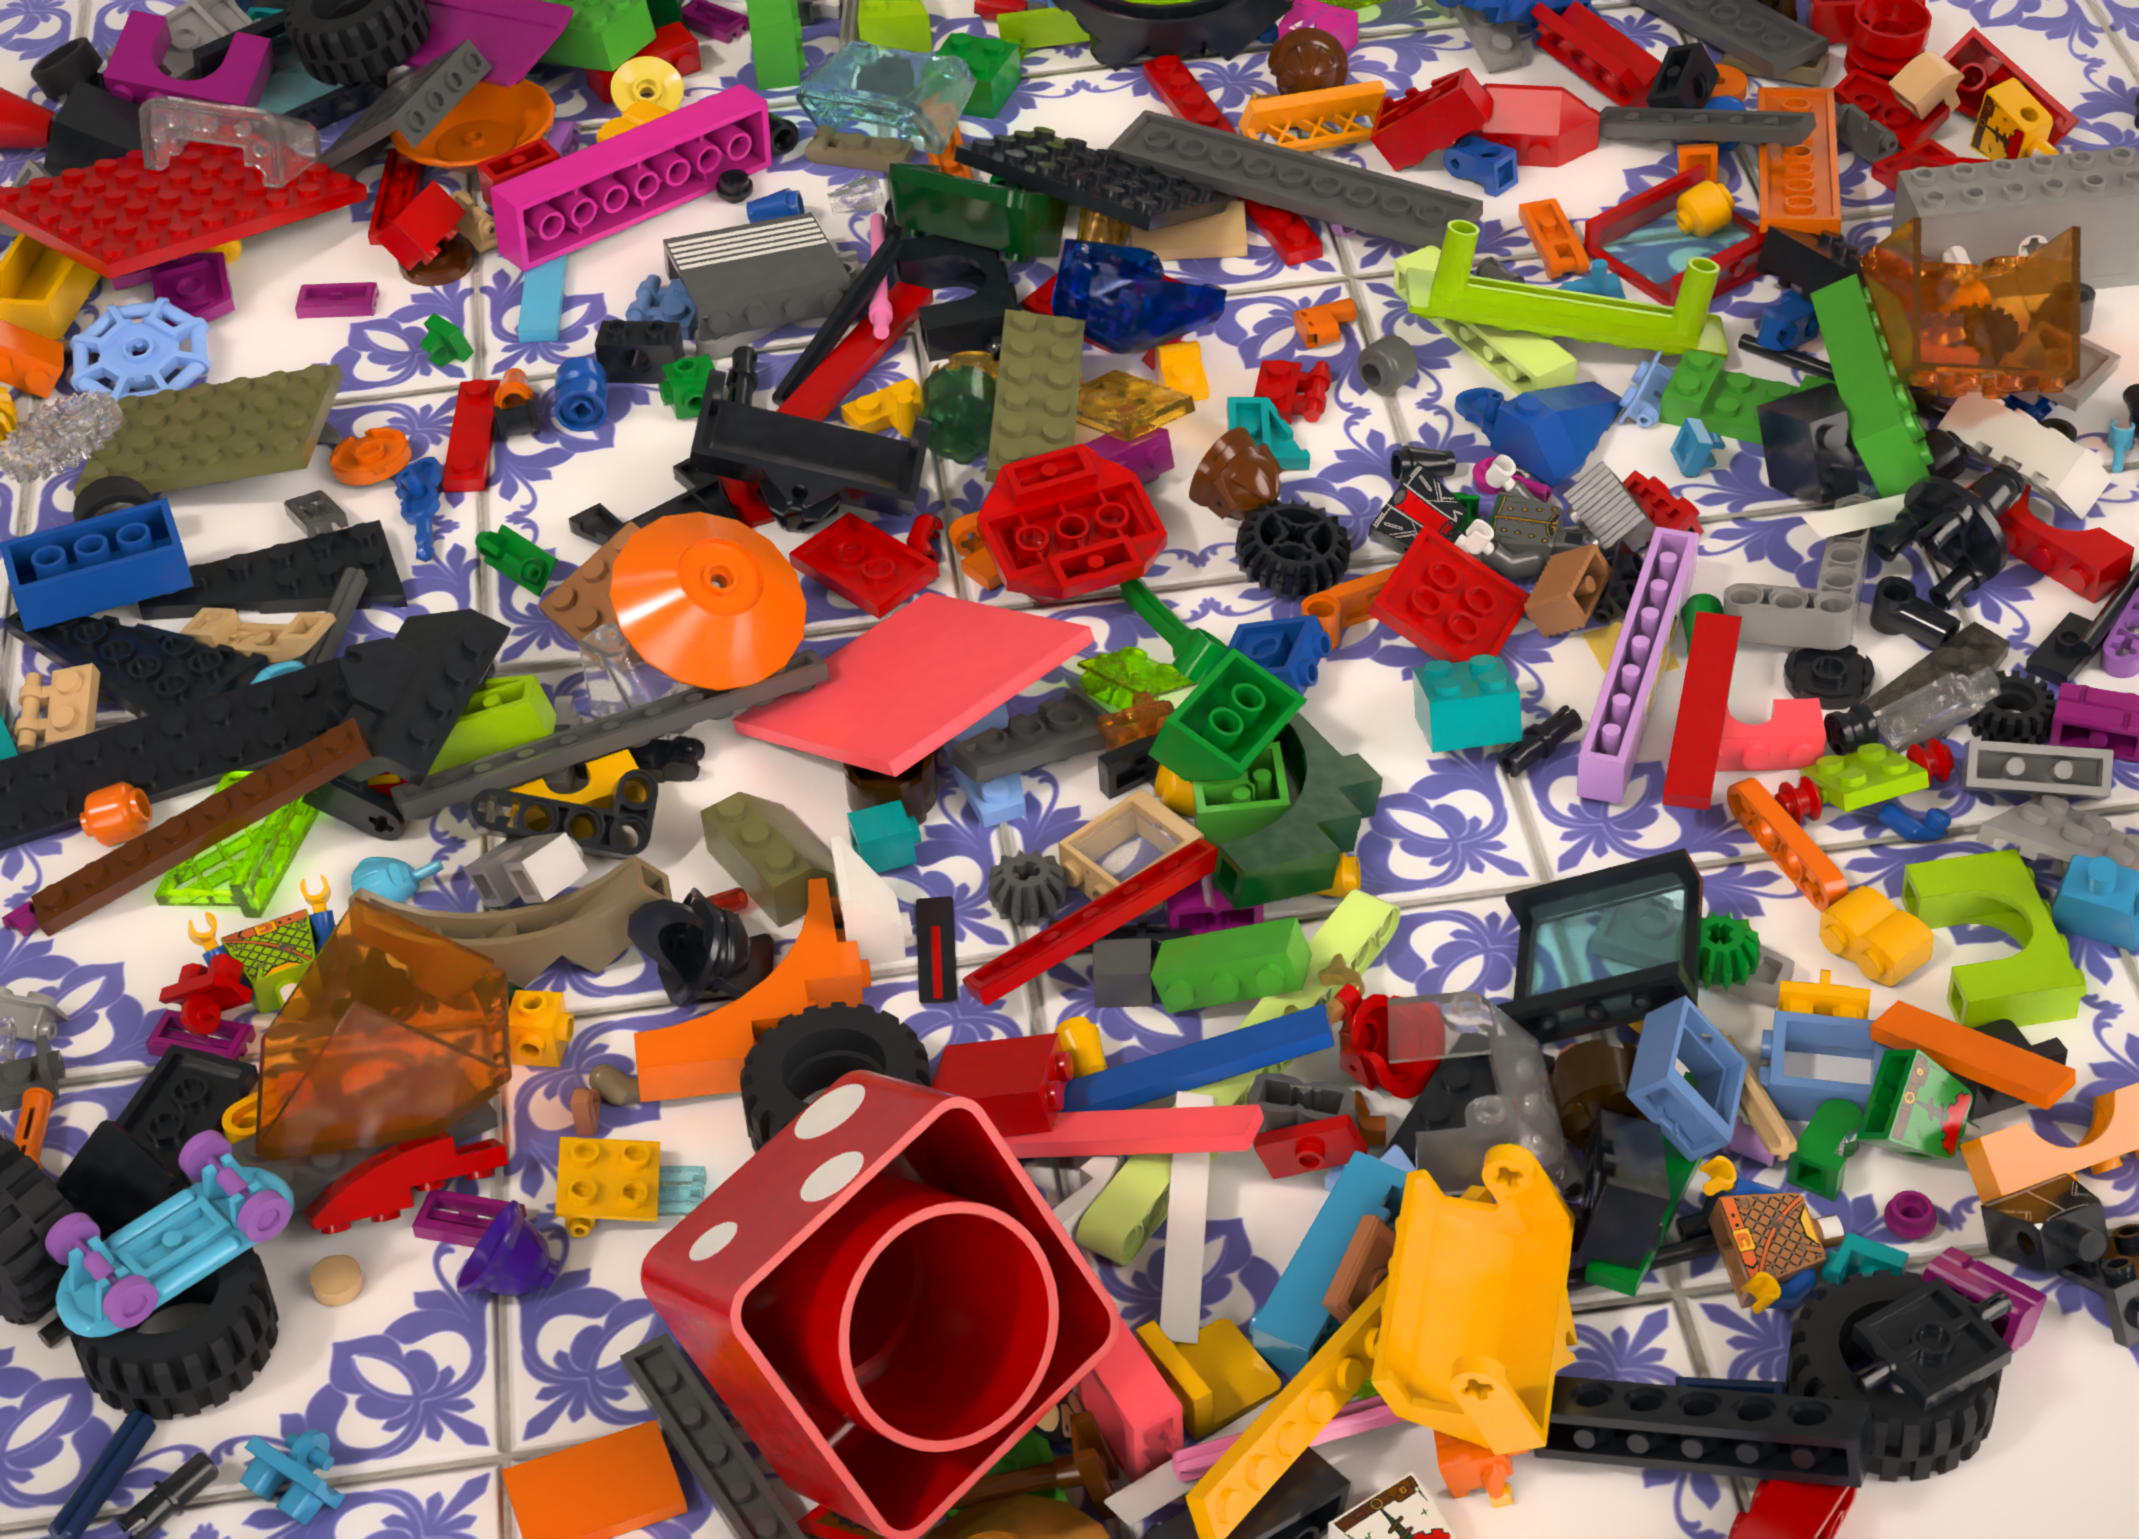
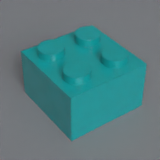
(1467, 703)

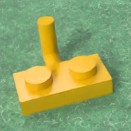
(885, 408)

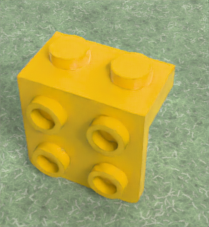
(1211, 1379)

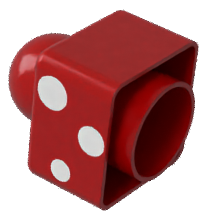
(882, 1300)

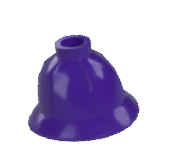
(509, 1257)

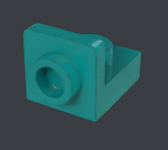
(1863, 1256)

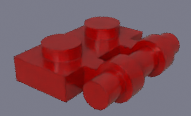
(1284, 380)

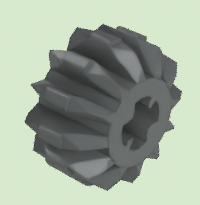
(1027, 887)

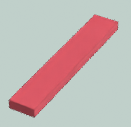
(1143, 1132)

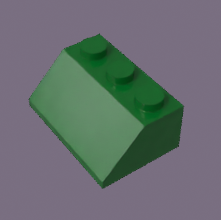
(1226, 721)

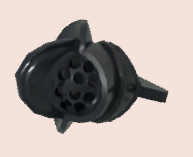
(700, 948)

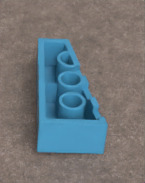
(1293, 1320)

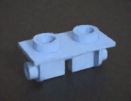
(1644, 399)

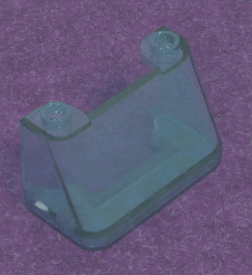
(890, 89)

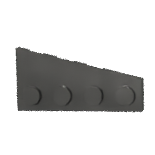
(1045, 737)

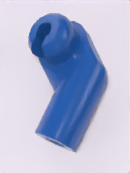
(1915, 829)

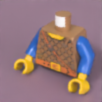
(1766, 1238)

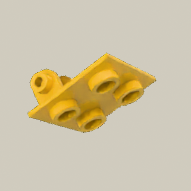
(606, 1181)

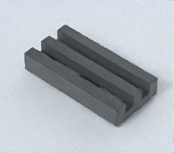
(310, 518)

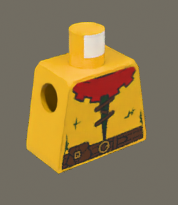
(2012, 124)

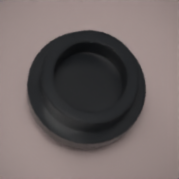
(734, 186)

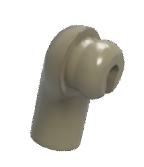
(614, 1085)

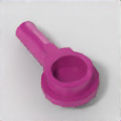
(1479, 471)

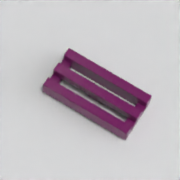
(714, 20)
(337, 300)
(163, 1037)
(459, 1228)

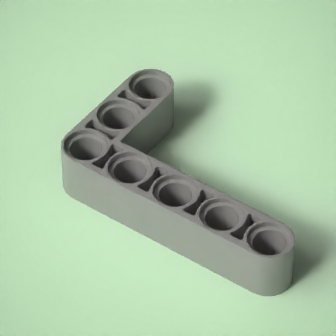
(1809, 616)

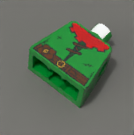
(1917, 1108)

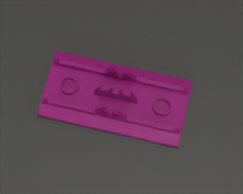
(505, 32)

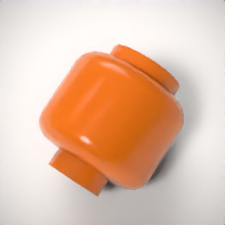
(116, 814)

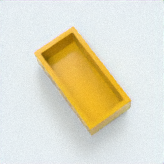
(42, 287)

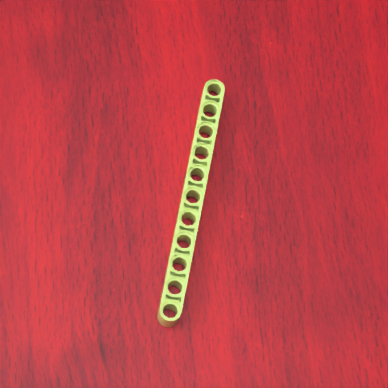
(1139, 1193)

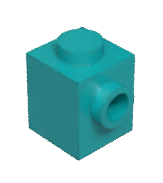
(884, 836)

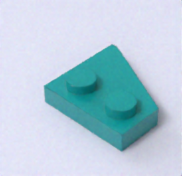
(1265, 426)

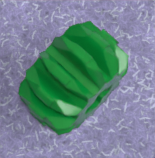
(1727, 951)

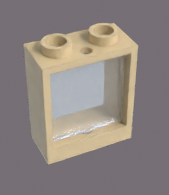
(1122, 844)

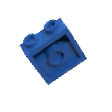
(1285, 648)

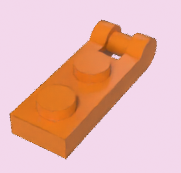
(1553, 238)

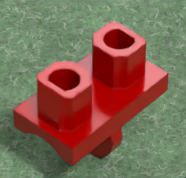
(207, 993)

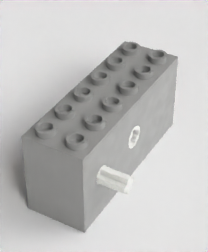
(2024, 204)

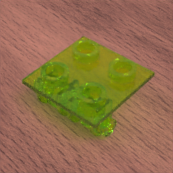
(1124, 672)

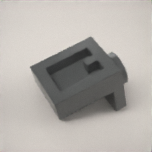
(31, 1072)

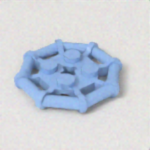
(124, 337)

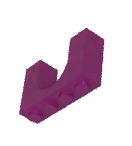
(142, 46)

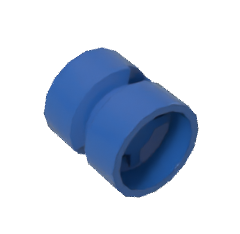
(581, 394)

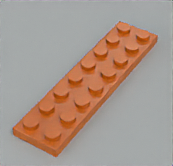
(1801, 181)

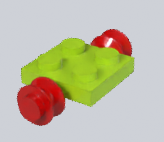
(1864, 778)

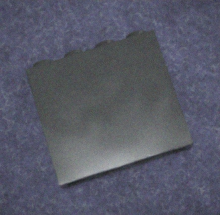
(409, 105)

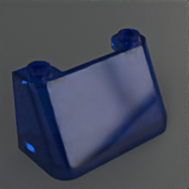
(1126, 300)

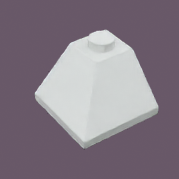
(868, 908)

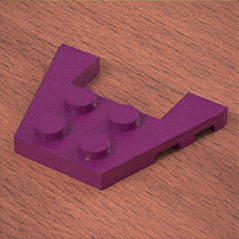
(192, 283)

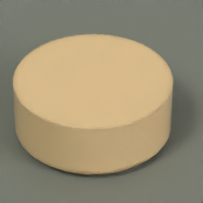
(336, 1280)

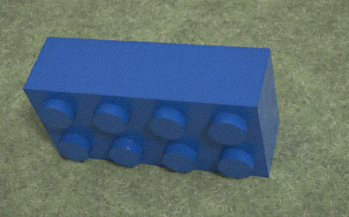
(96, 564)

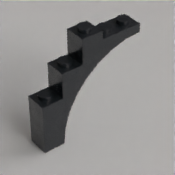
(1125, 28)

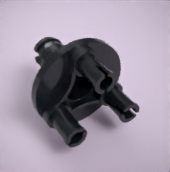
(1956, 529)

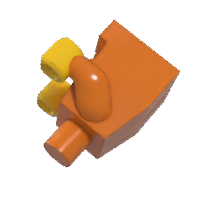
(1473, 1467)

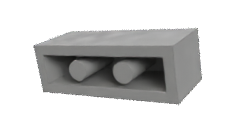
(2037, 769)

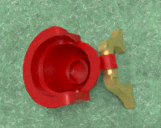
(1365, 1035)

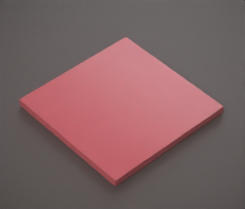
(916, 682)

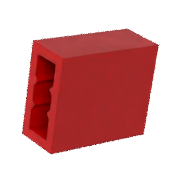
(1012, 1079)

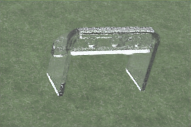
(1520, 1113)

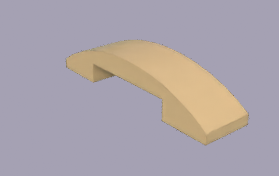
(275, 641)

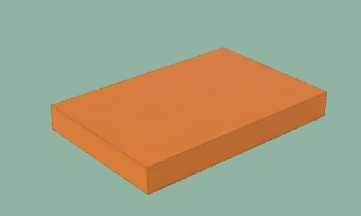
(597, 1487)

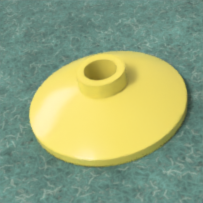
(647, 76)

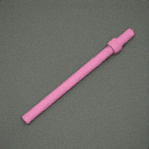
(880, 308)

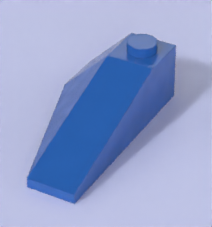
(1554, 428)

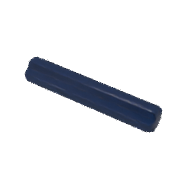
(103, 1476)

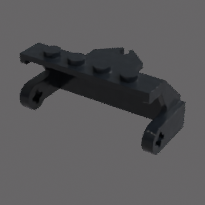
(806, 462)
(407, 703)

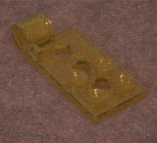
(1128, 405)

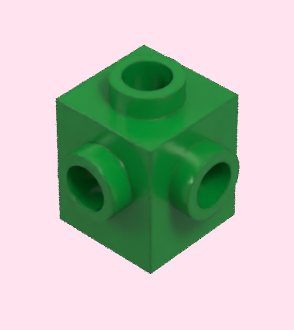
(685, 385)

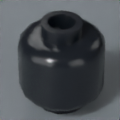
(1948, 454)

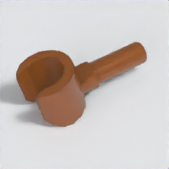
(1370, 1126)

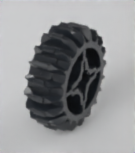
(1293, 539)

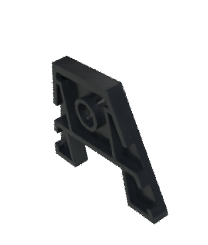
(703, 495)

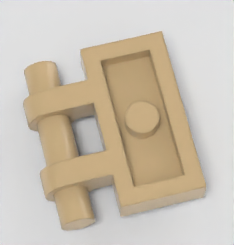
(70, 706)

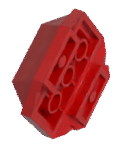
(1069, 525)

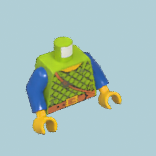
(274, 951)

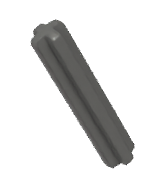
(342, 606)

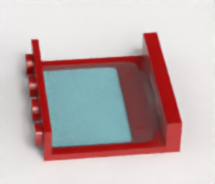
(1652, 251)

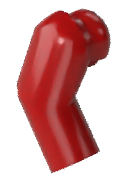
(922, 531)

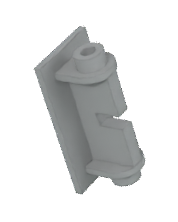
(31, 1013)

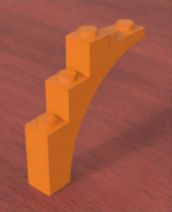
(710, 1051)

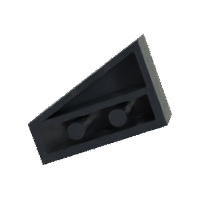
(1623, 1190)

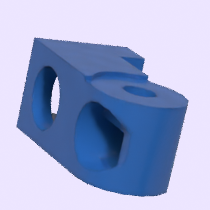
(1484, 163)
(1785, 325)

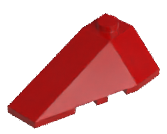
(1988, 67)

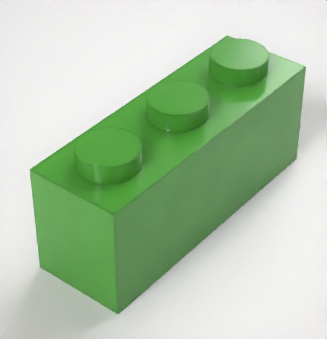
(1231, 965)

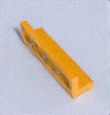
(1314, 107)

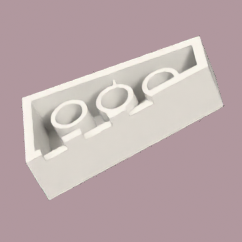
(2042, 456)

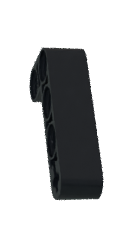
(560, 813)

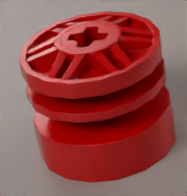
(1886, 36)

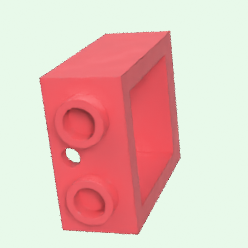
(1133, 1407)

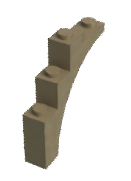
(526, 940)

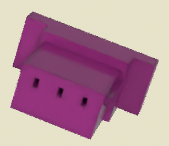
(22, 919)

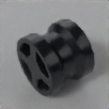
(1850, 729)

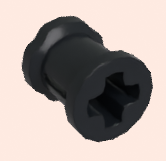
(516, 420)

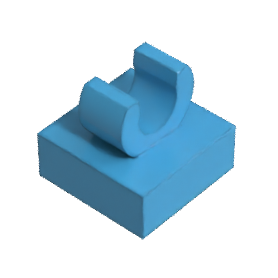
(1693, 447)

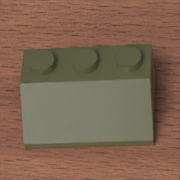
(767, 853)

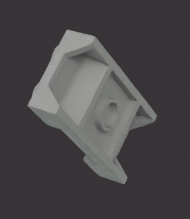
(195, 25)

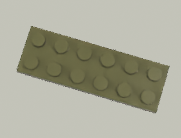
(1035, 387)

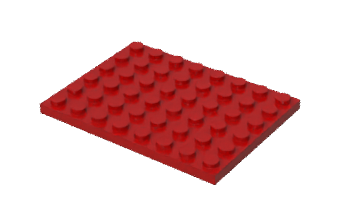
(135, 217)

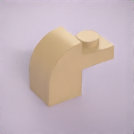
(1926, 83)

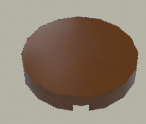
(446, 267)

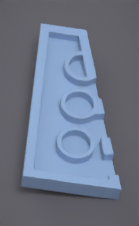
(994, 800)

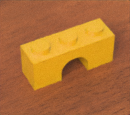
(601, 775)

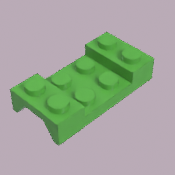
(1722, 398)

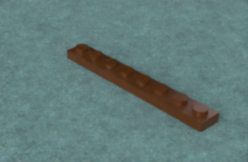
(200, 827)

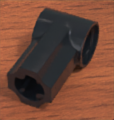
(1900, 611)

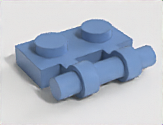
(672, 304)

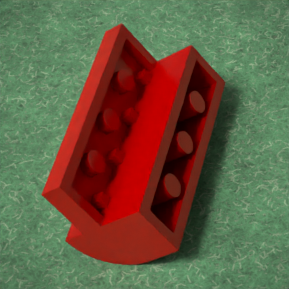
(1597, 53)

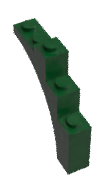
(1303, 845)

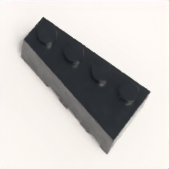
(1293, 1508)

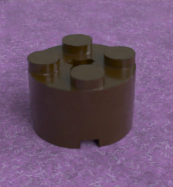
(914, 788)
(1590, 1080)

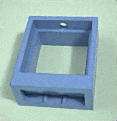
(1815, 1034)
(1689, 1118)

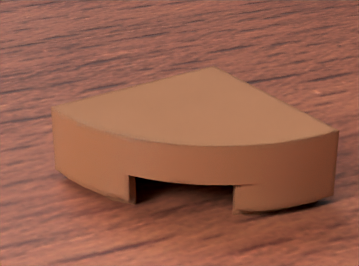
(585, 1110)

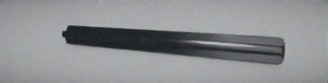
(841, 317)

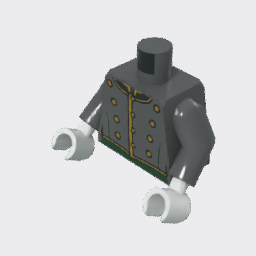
(1520, 528)

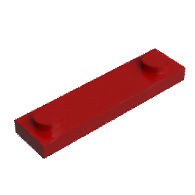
(471, 437)

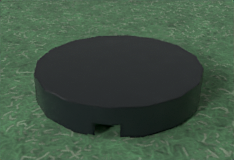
(1834, 676)

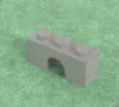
(527, 868)

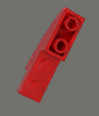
(384, 1181)

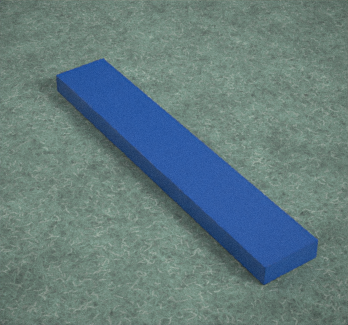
(1202, 1062)

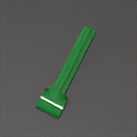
(1193, 649)

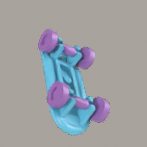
(170, 1246)

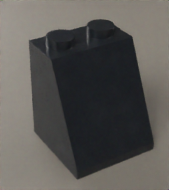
(92, 128)
(1809, 445)

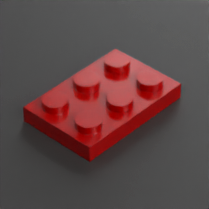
(864, 565)

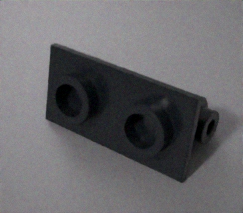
(1621, 584)

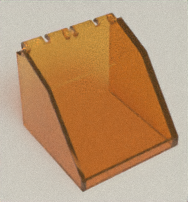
(381, 1040)

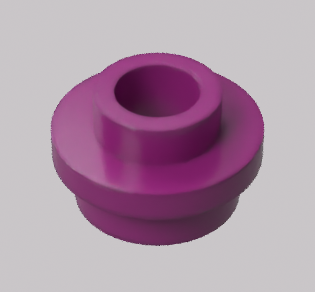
(1910, 1215)

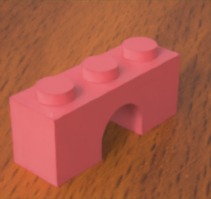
(1785, 742)

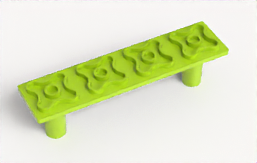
(1551, 311)

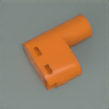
(1321, 323)

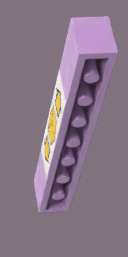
(1637, 666)

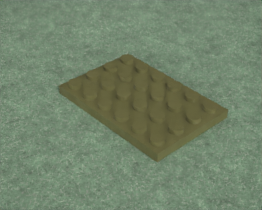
(218, 430)

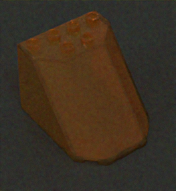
(1976, 332)

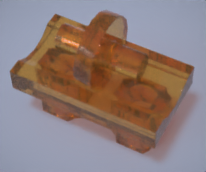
(1135, 722)

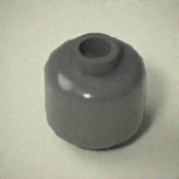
(1387, 364)

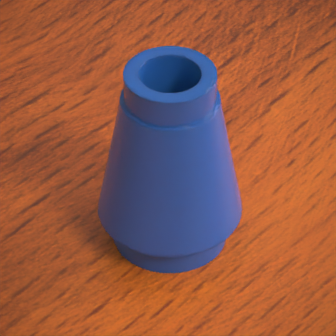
(775, 206)

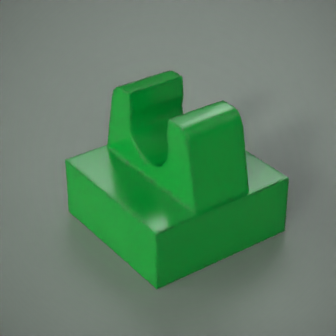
(444, 342)

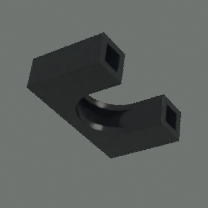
(962, 323)

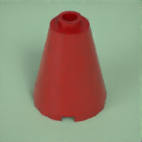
(23, 122)

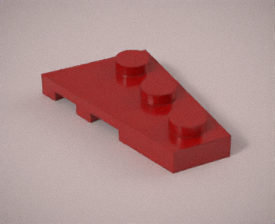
(1876, 99)

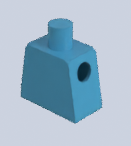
(2098, 902)

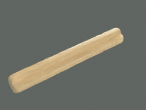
(1764, 1115)

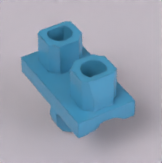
(307, 1489)

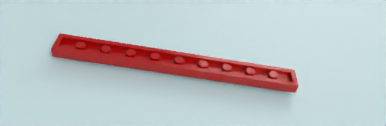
(1188, 101)

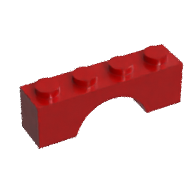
(2083, 561)

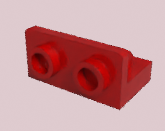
(1661, 506)

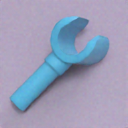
(2120, 441)

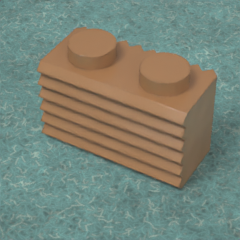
(1568, 590)

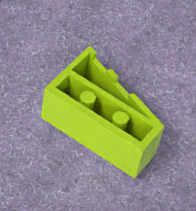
(895, 24)
(496, 719)

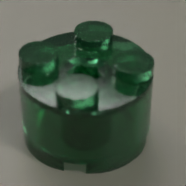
(960, 412)

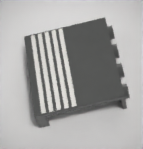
(758, 274)

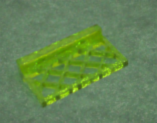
(252, 876)

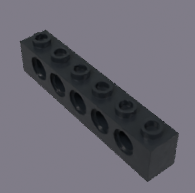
(1710, 1431)

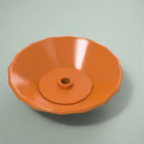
(483, 126)
(697, 629)

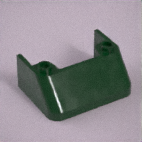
(975, 211)

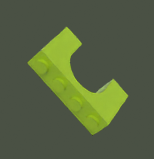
(1998, 893)

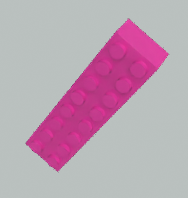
(630, 177)

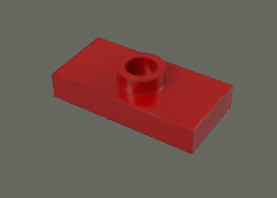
(1309, 1146)

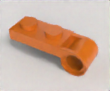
(1345, 603)

